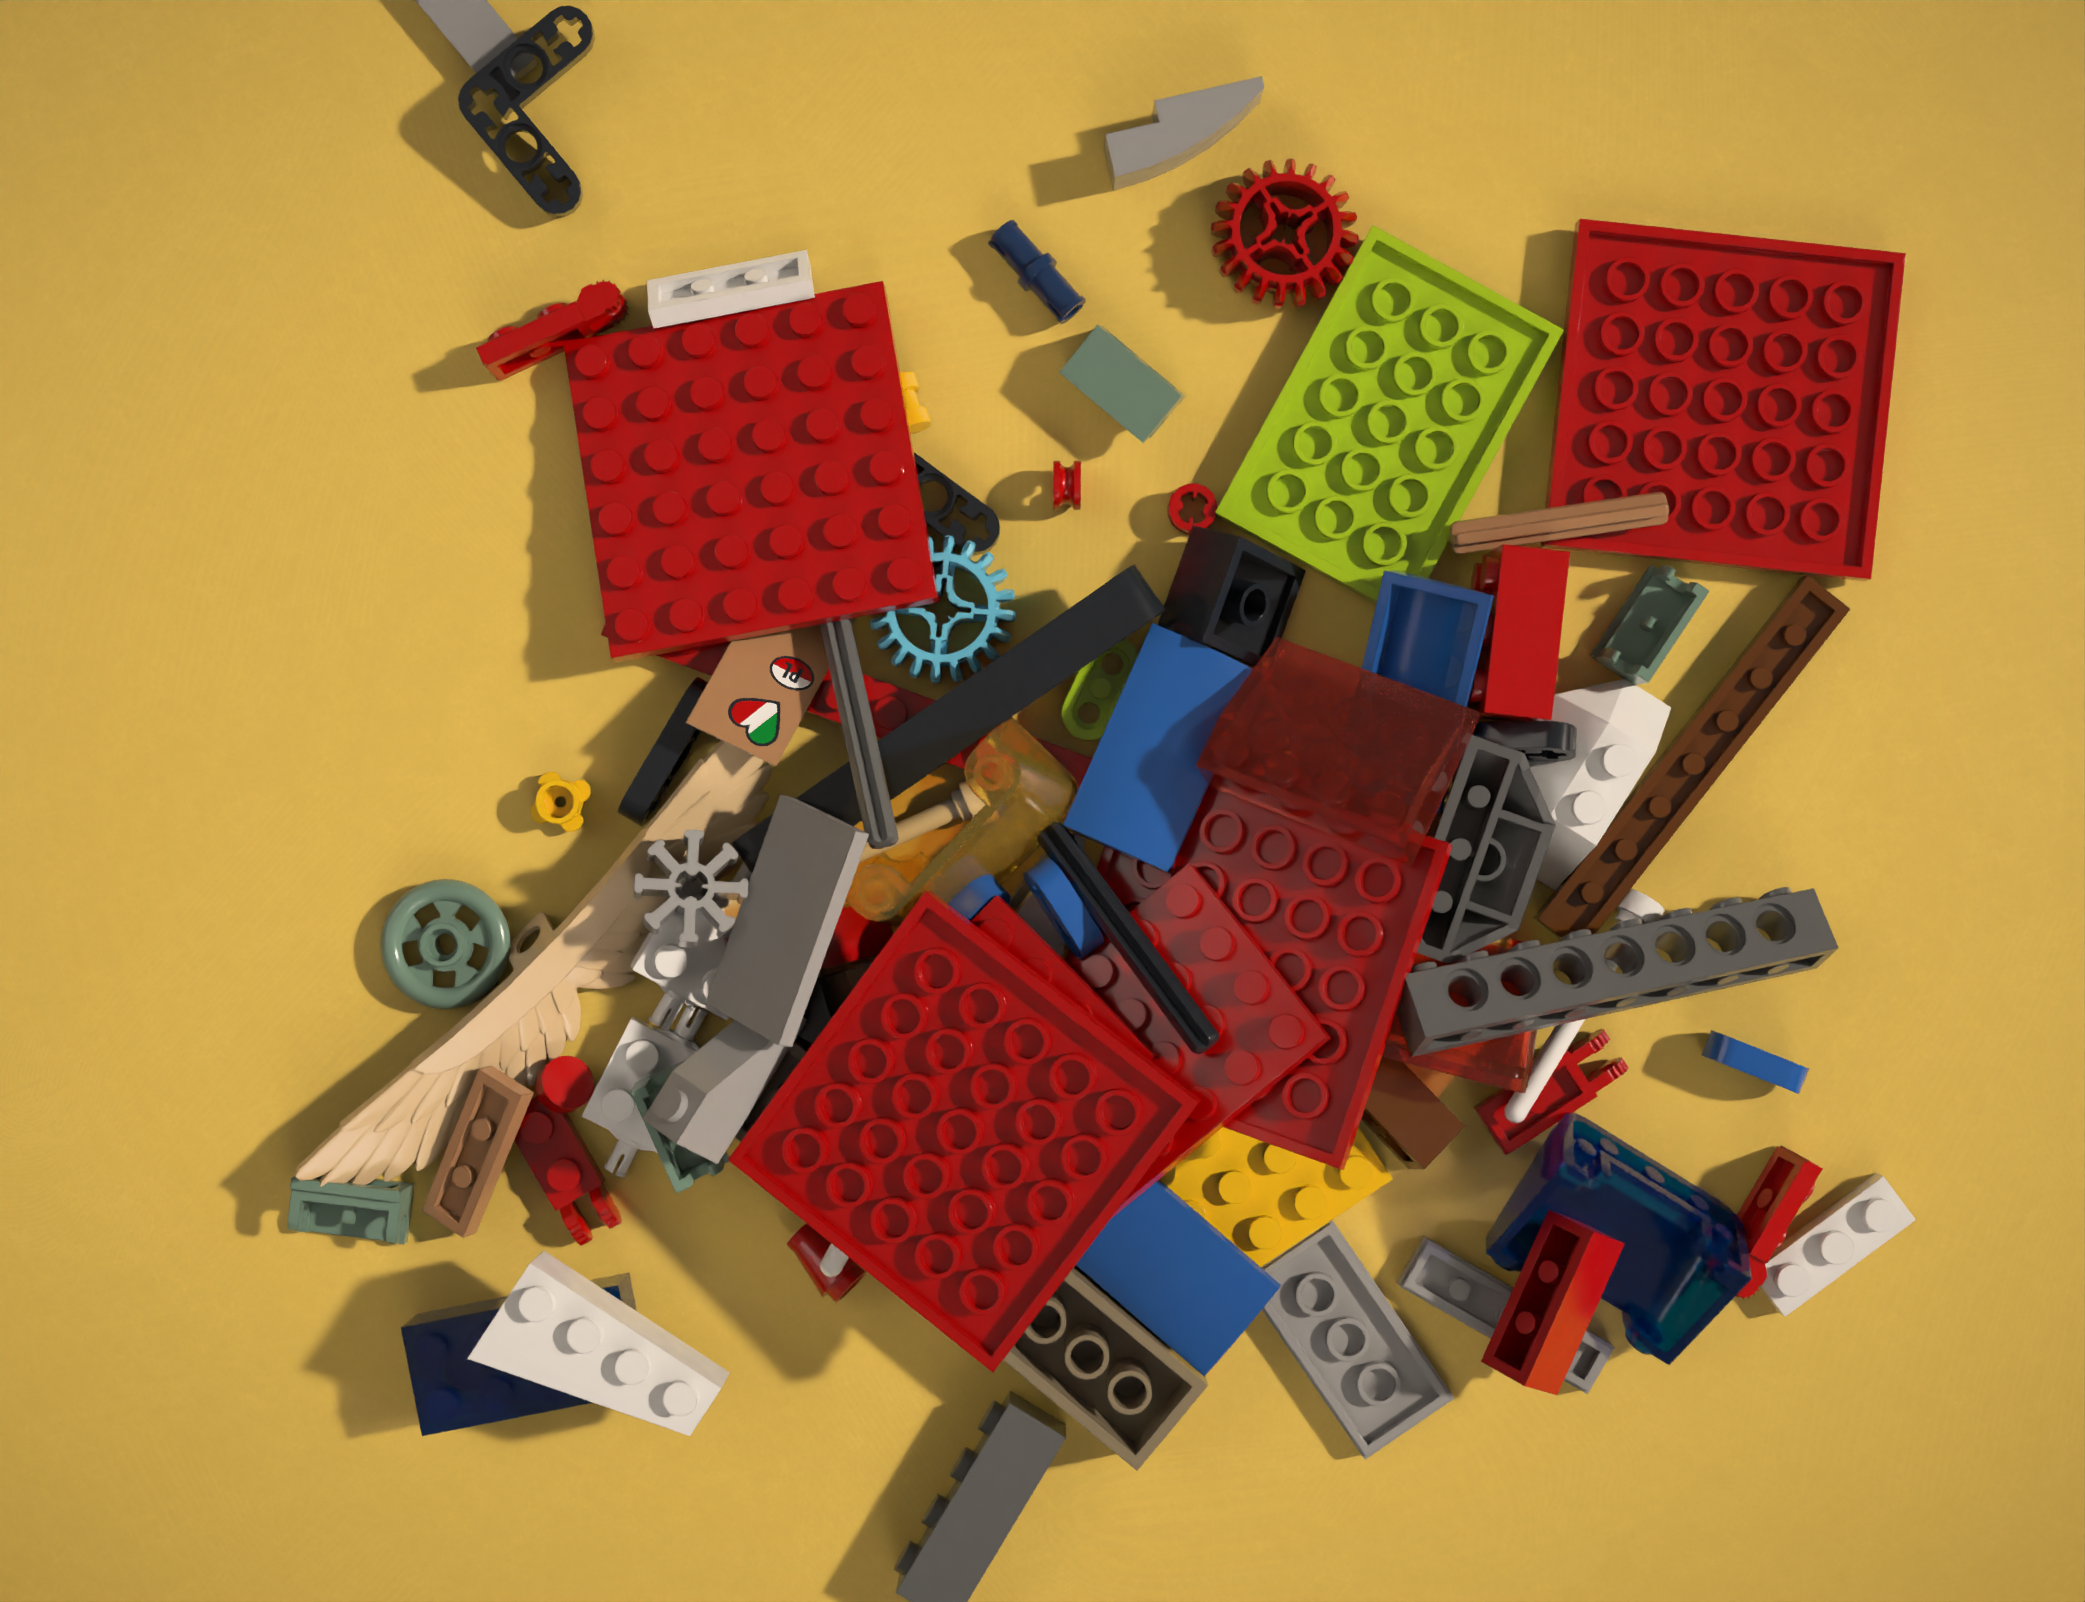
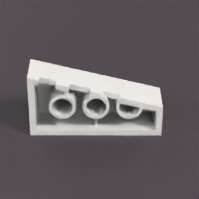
(597, 1348)

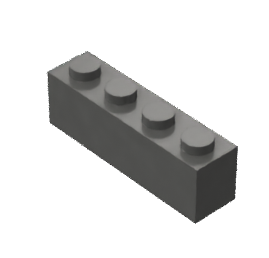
(982, 1504)

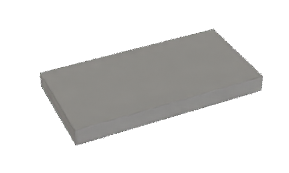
(787, 920)
(1351, 1341)

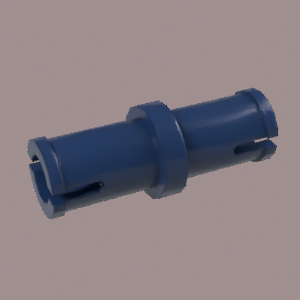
(1036, 271)

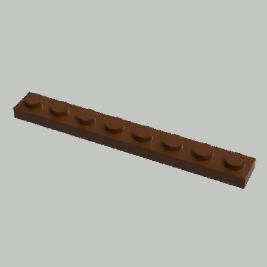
(1695, 759)

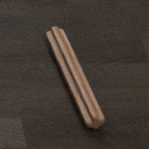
(1559, 522)

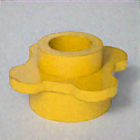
(545, 804)

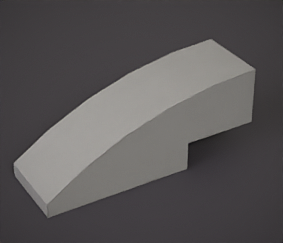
(1179, 131)

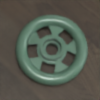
(448, 898)

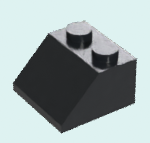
(1231, 595)

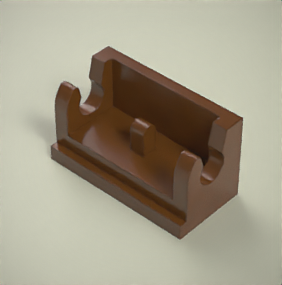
(1408, 1115)

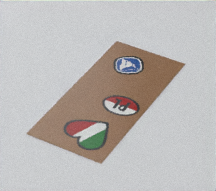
(763, 690)

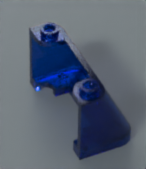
(1681, 1244)

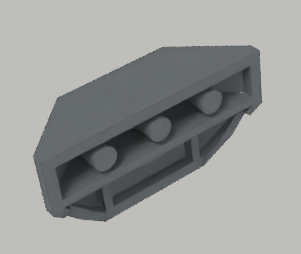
(1498, 843)

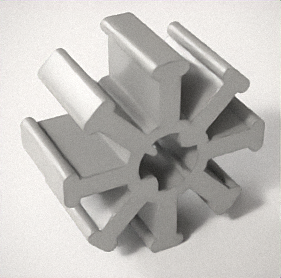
(690, 872)

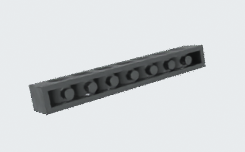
(1792, 921)

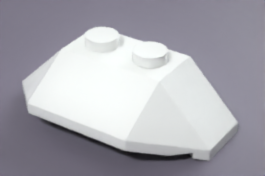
(1614, 744)

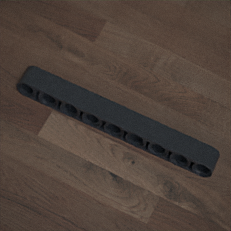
(986, 698)

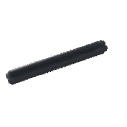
(1129, 939)

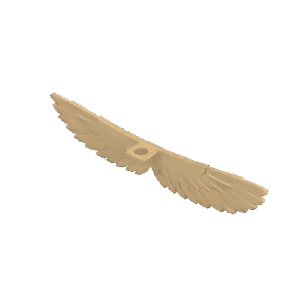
(539, 1000)

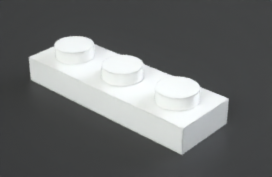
(730, 289)
(1834, 1243)

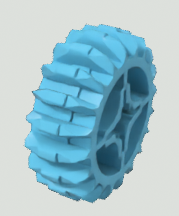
(990, 614)

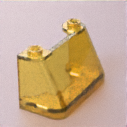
(1022, 796)

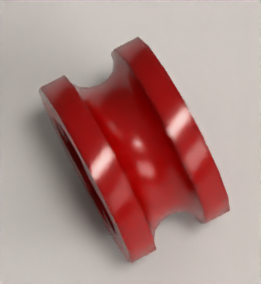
(1066, 485)
(1175, 506)

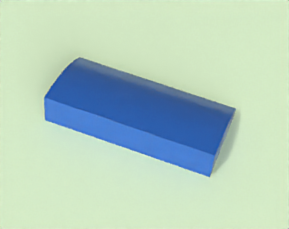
(1428, 635)
(1144, 771)
(1178, 1276)

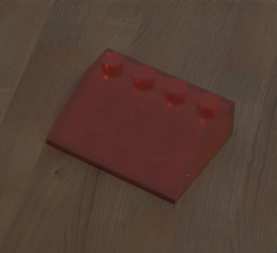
(1338, 749)

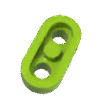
(1098, 688)

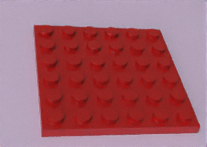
(1736, 387)
(750, 473)
(1334, 927)
(962, 1130)

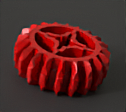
(1273, 213)

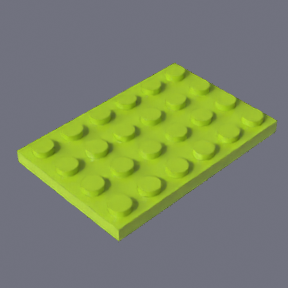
(1388, 418)

